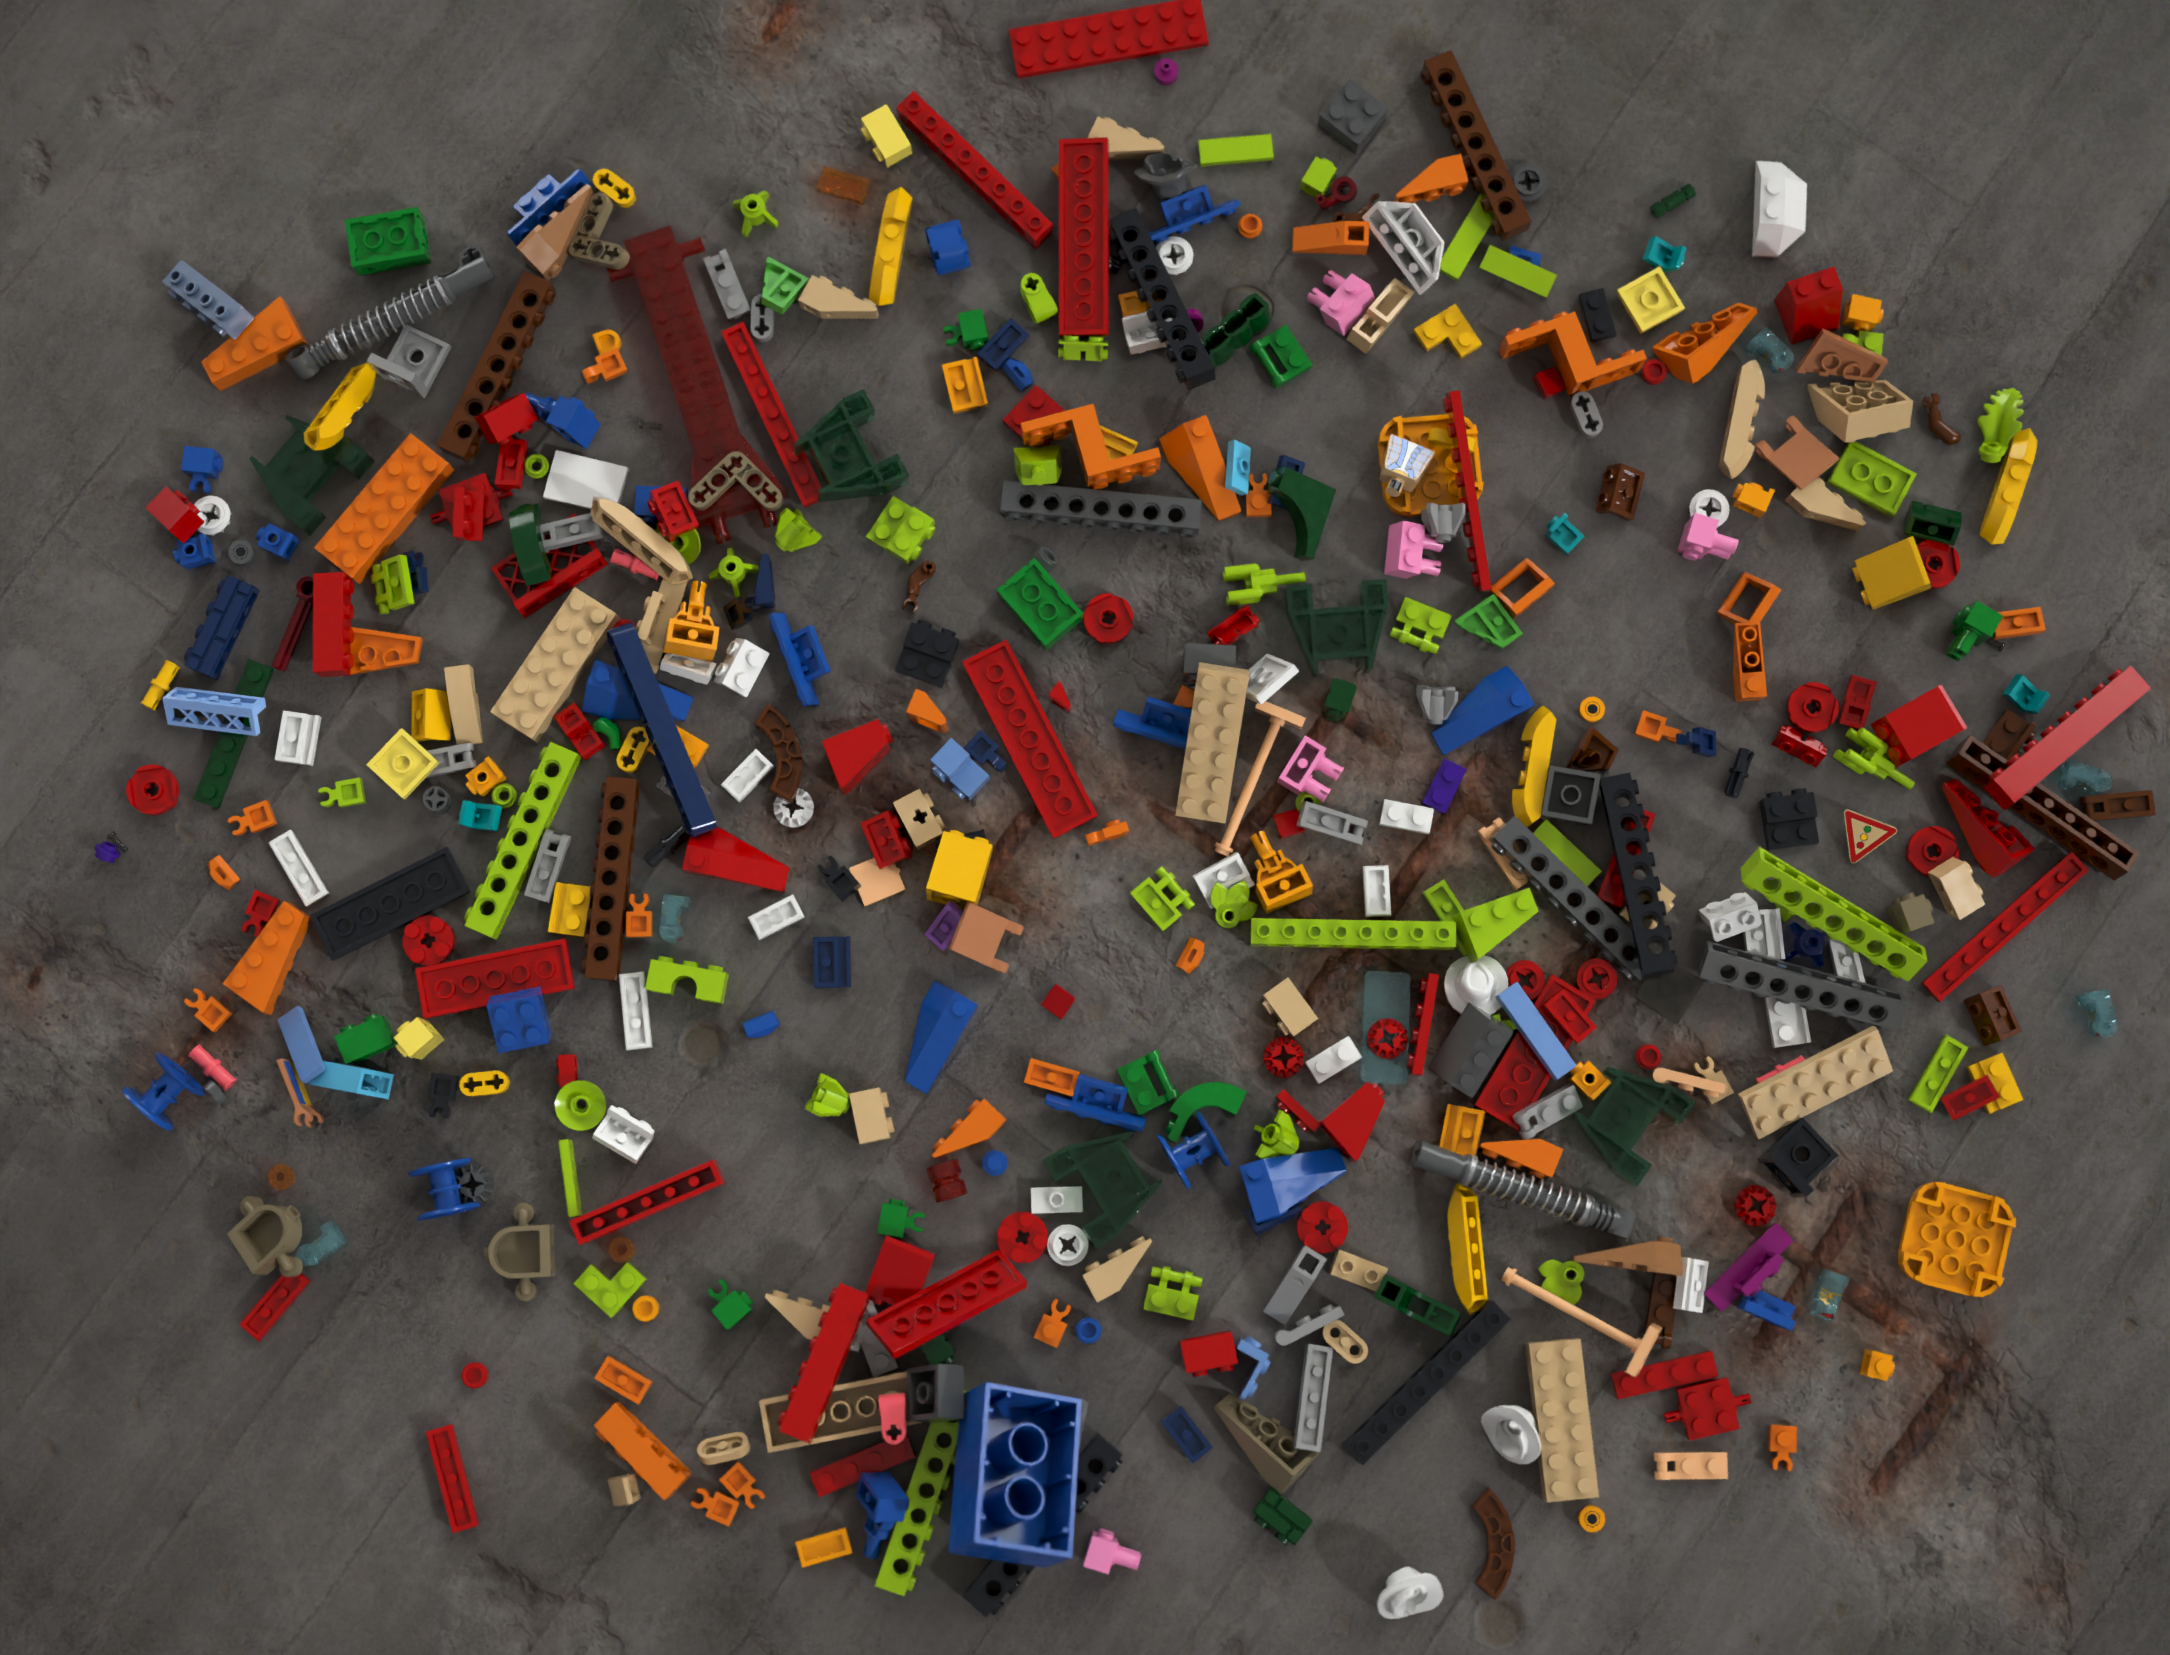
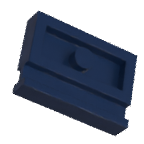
(832, 962)

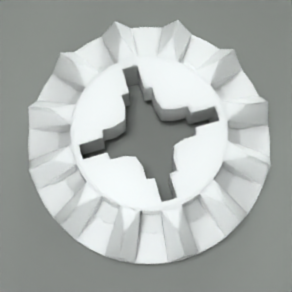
(1181, 248)
(1718, 503)
(221, 508)
(800, 816)
(1066, 1232)

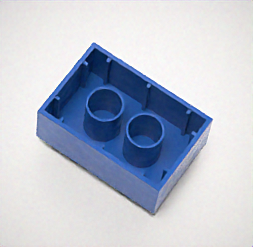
(1016, 1476)

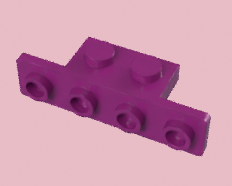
(1751, 1268)

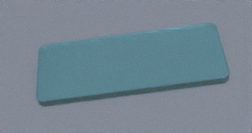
(1385, 997)

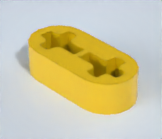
(611, 192)
(1440, 438)
(628, 747)
(484, 1089)

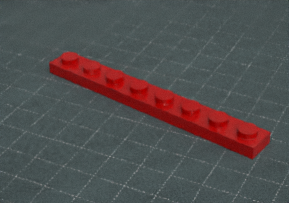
(772, 412)
(1465, 480)
(2004, 926)

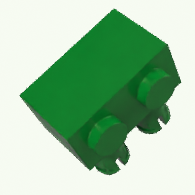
(1972, 627)

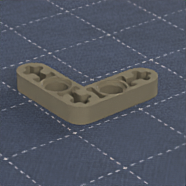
(600, 206)
(740, 475)

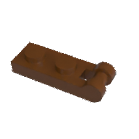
(2119, 805)
(1661, 1307)

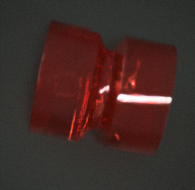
(947, 1180)

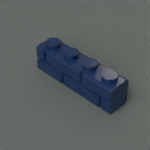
(221, 627)

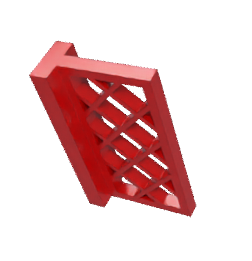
(560, 582)

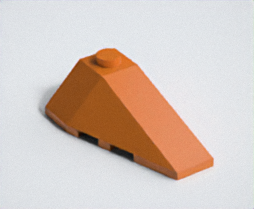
(1699, 349)
(1198, 460)

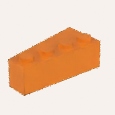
(259, 346)
(269, 959)
(642, 1450)

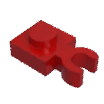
(261, 909)

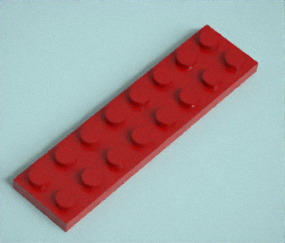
(1108, 37)
(1084, 237)
(1030, 739)

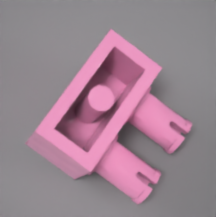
(1347, 303)
(1702, 538)
(1406, 548)
(1298, 771)
(1105, 1550)

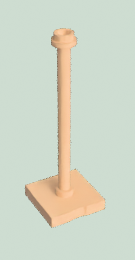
(1278, 717)
(1640, 1347)

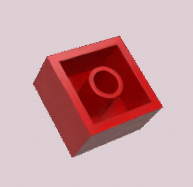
(1208, 1352)

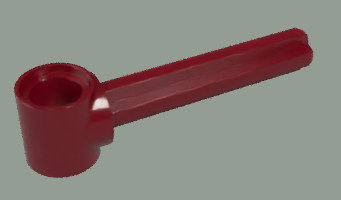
(295, 625)

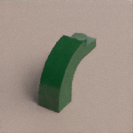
(529, 544)
(1417, 1305)

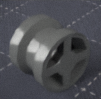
(431, 799)

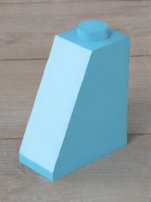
(354, 1080)

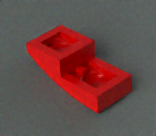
(1857, 701)
(579, 731)

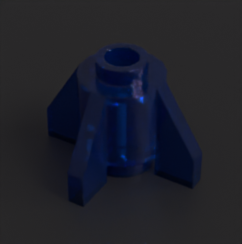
(1802, 946)

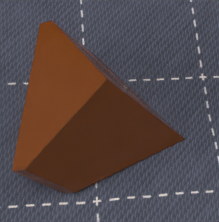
(1592, 752)

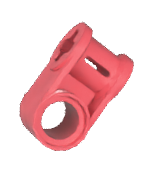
(893, 1412)

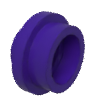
(106, 852)

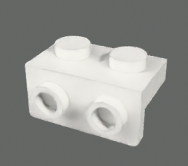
(1141, 333)
(741, 666)
(1731, 916)
(624, 1134)

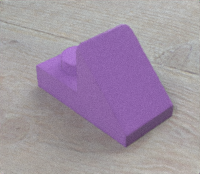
(945, 925)

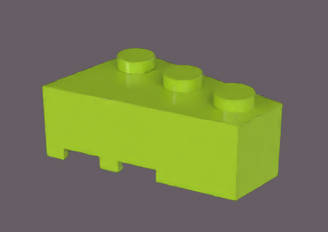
(1493, 921)

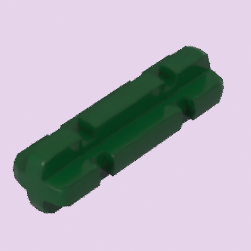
(1672, 200)

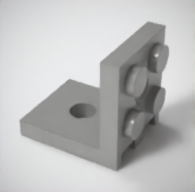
(405, 373)

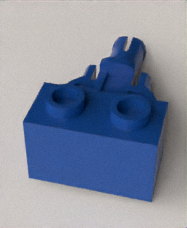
(567, 418)
(884, 1506)

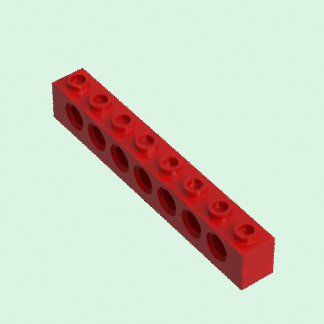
(974, 170)

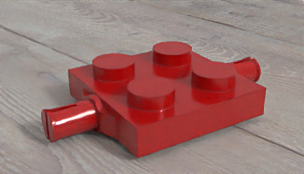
(492, 510)
(1707, 1408)

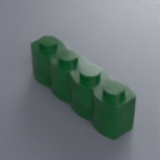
(1236, 329)

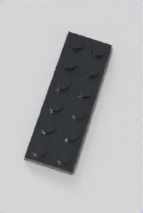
(390, 903)

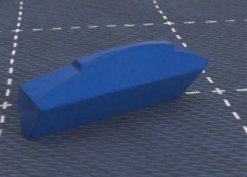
(1526, 255)
(1018, 373)
(761, 1025)

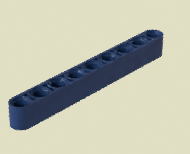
(661, 729)

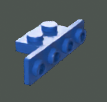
(543, 201)
(1190, 209)
(803, 656)
(1158, 722)
(1099, 1101)

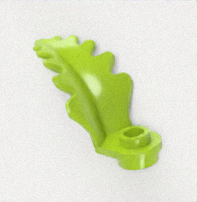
(2000, 424)

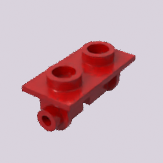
(1238, 623)
(1809, 751)

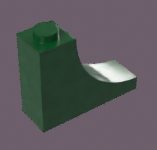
(1308, 505)

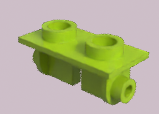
(1074, 346)

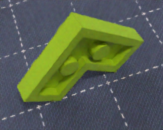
(612, 1294)

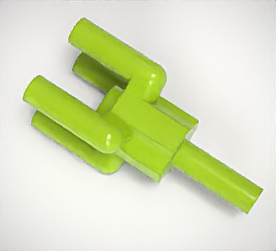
(1256, 582)
(1872, 759)

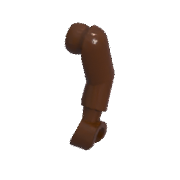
(1357, 216)
(1937, 426)
(917, 579)

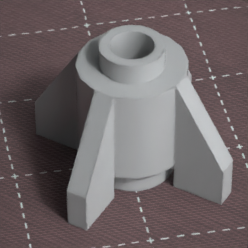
(1443, 520)
(1436, 702)

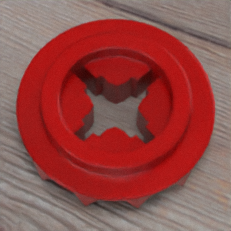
(1600, 967)
(1536, 980)
(1383, 1050)
(1276, 1066)
(1744, 1202)

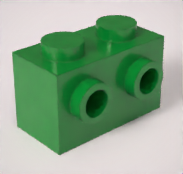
(365, 1039)

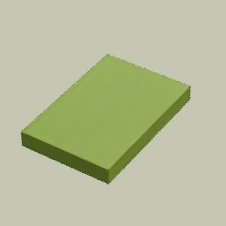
(1871, 478)

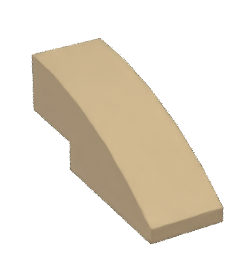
(1380, 315)
(463, 704)
(624, 1489)

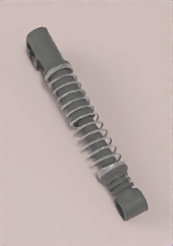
(444, 289)
(1470, 1171)

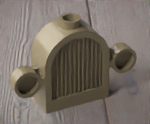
(268, 1237)
(523, 1251)

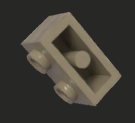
(1910, 913)

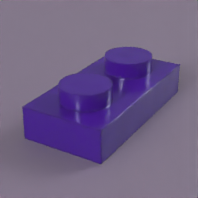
(1444, 786)

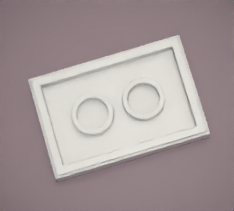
(578, 479)
(1268, 677)

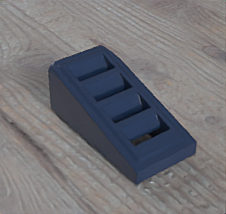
(764, 586)

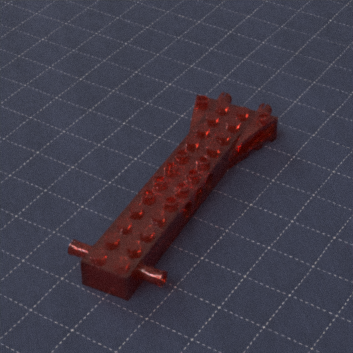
(694, 374)

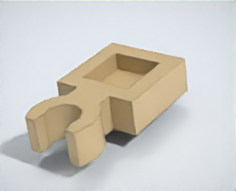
(1709, 1074)

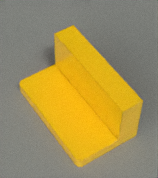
(430, 715)

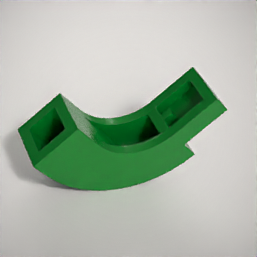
(1204, 1095)

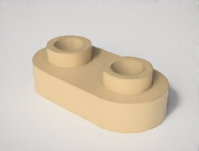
(1345, 1341)
(723, 1448)

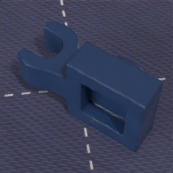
(417, 573)
(1701, 739)
(983, 750)

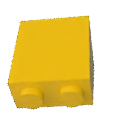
(1892, 574)
(959, 869)

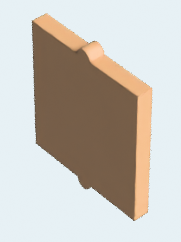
(876, 882)

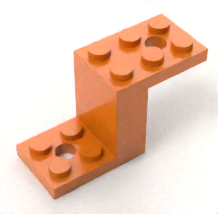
(1571, 353)
(1090, 446)

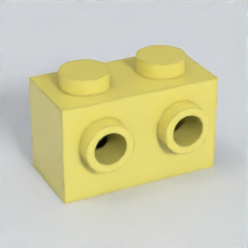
(886, 136)
(417, 1038)

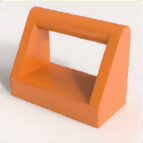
(1545, 584)
(1771, 593)
(925, 712)

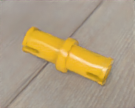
(160, 685)

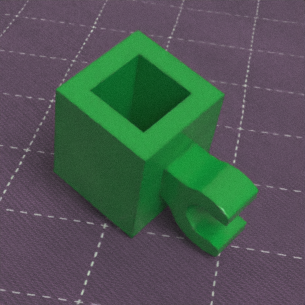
(970, 329)
(895, 1219)
(731, 1307)

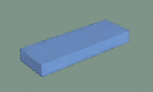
(301, 1044)

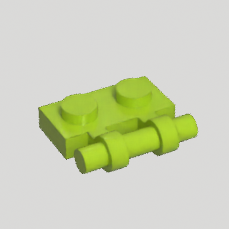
(392, 584)
(1421, 618)
(1156, 903)
(1171, 1301)

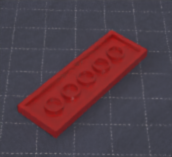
(471, 981)
(1520, 1074)
(946, 1304)

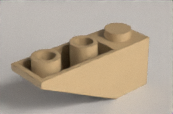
(1124, 143)
(834, 303)
(1822, 505)
(1110, 1276)
(798, 1313)

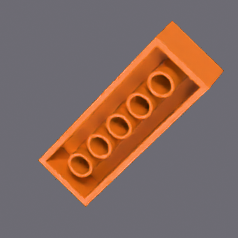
(384, 508)

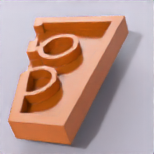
(383, 650)

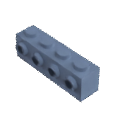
(208, 300)

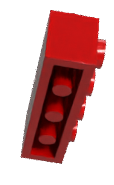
(332, 624)

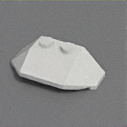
(1777, 209)
(1408, 240)

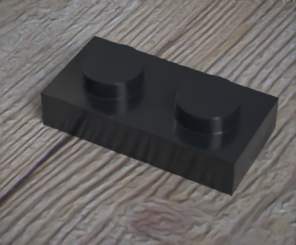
(1597, 315)

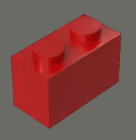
(506, 419)
(176, 514)

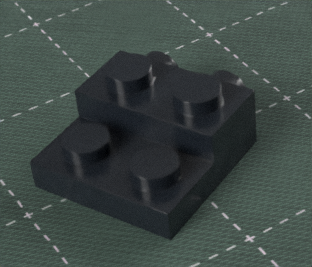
(927, 653)
(1789, 819)

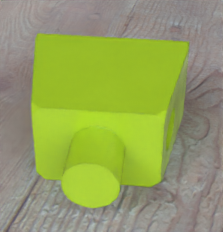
(1038, 464)

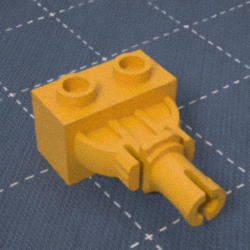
(692, 632)
(1280, 879)

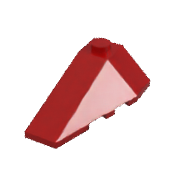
(1991, 841)
(733, 860)

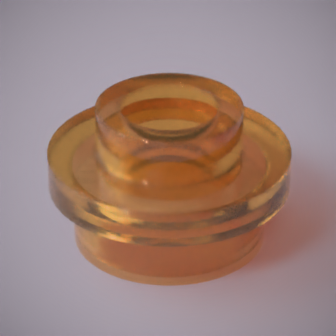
(288, 1180)
(613, 1249)

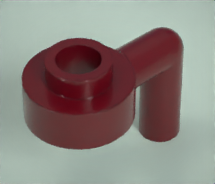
(1337, 187)

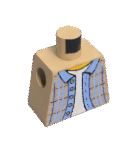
(1403, 465)

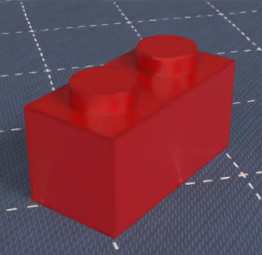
(567, 1069)

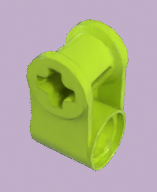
(1039, 302)

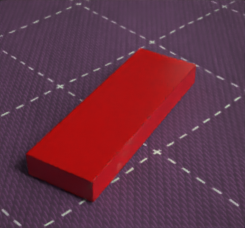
(273, 1305)

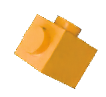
(1862, 313)

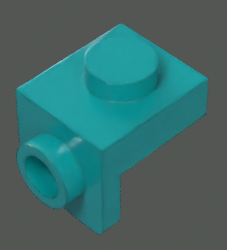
(1664, 255)
(1563, 534)
(2025, 695)
(479, 816)

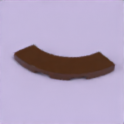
(787, 750)
(1500, 1543)

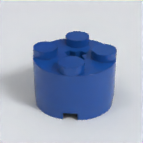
(947, 247)

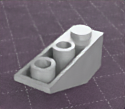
(1295, 1284)

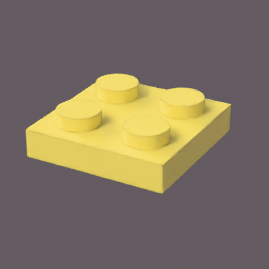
(1650, 300)
(403, 763)

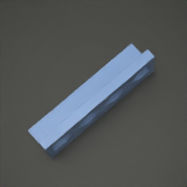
(211, 704)

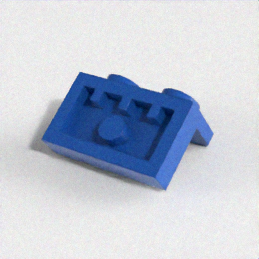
(1769, 1309)

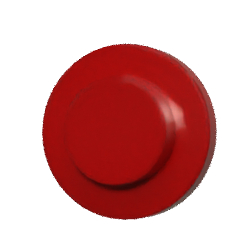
(1648, 1057)

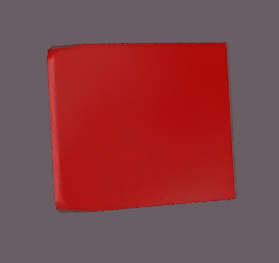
(1549, 382)
(1059, 697)
(1286, 824)
(1058, 1001)

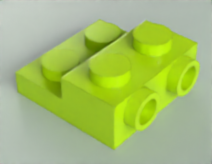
(901, 530)

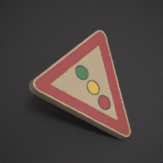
(1865, 834)

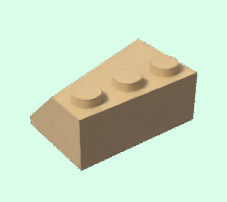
(1861, 409)

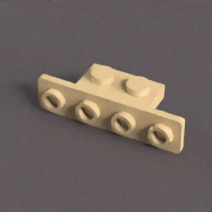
(659, 609)

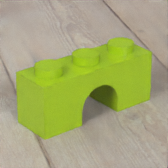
(665, 974)

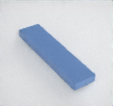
(1535, 1031)

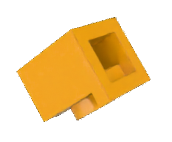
(1752, 498)
(494, 777)
(1592, 1090)
(1877, 1365)

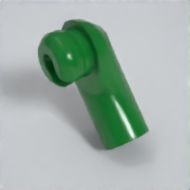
(609, 729)

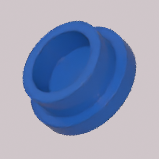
(994, 1163)
(1088, 1330)

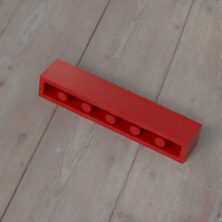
(647, 1202)
(824, 1363)

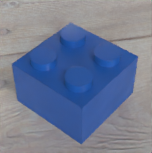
(519, 1019)

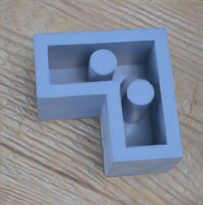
(958, 768)

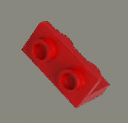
(672, 511)
(468, 515)
(887, 839)

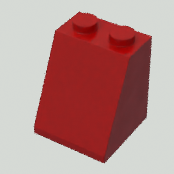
(1810, 305)
(1919, 725)
(857, 752)
(1354, 1120)
(899, 1271)

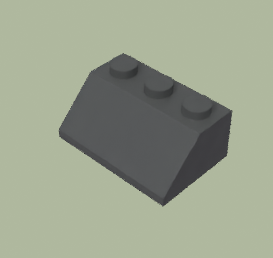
(1471, 1049)

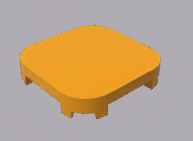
(1438, 481)
(1955, 1239)

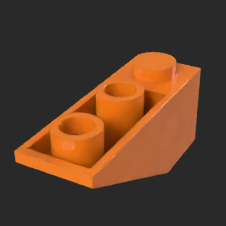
(1440, 178)
(1332, 238)
(1748, 663)
(976, 1128)
(1531, 1154)

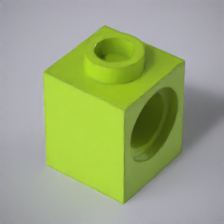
(1318, 177)

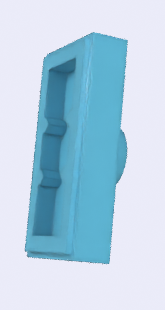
(1238, 467)

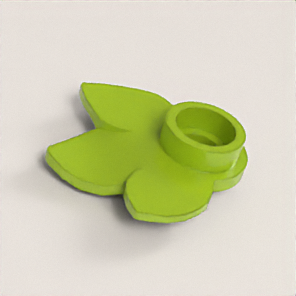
(1232, 900)
(1559, 1283)

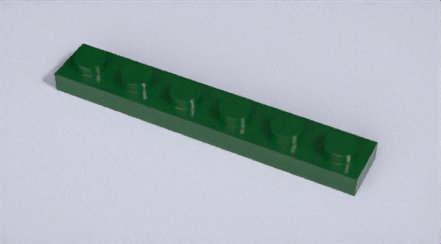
(230, 745)

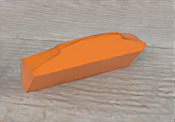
(222, 873)
(1191, 955)

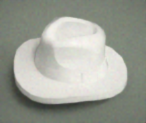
(1475, 983)
(1513, 1433)
(1409, 1593)

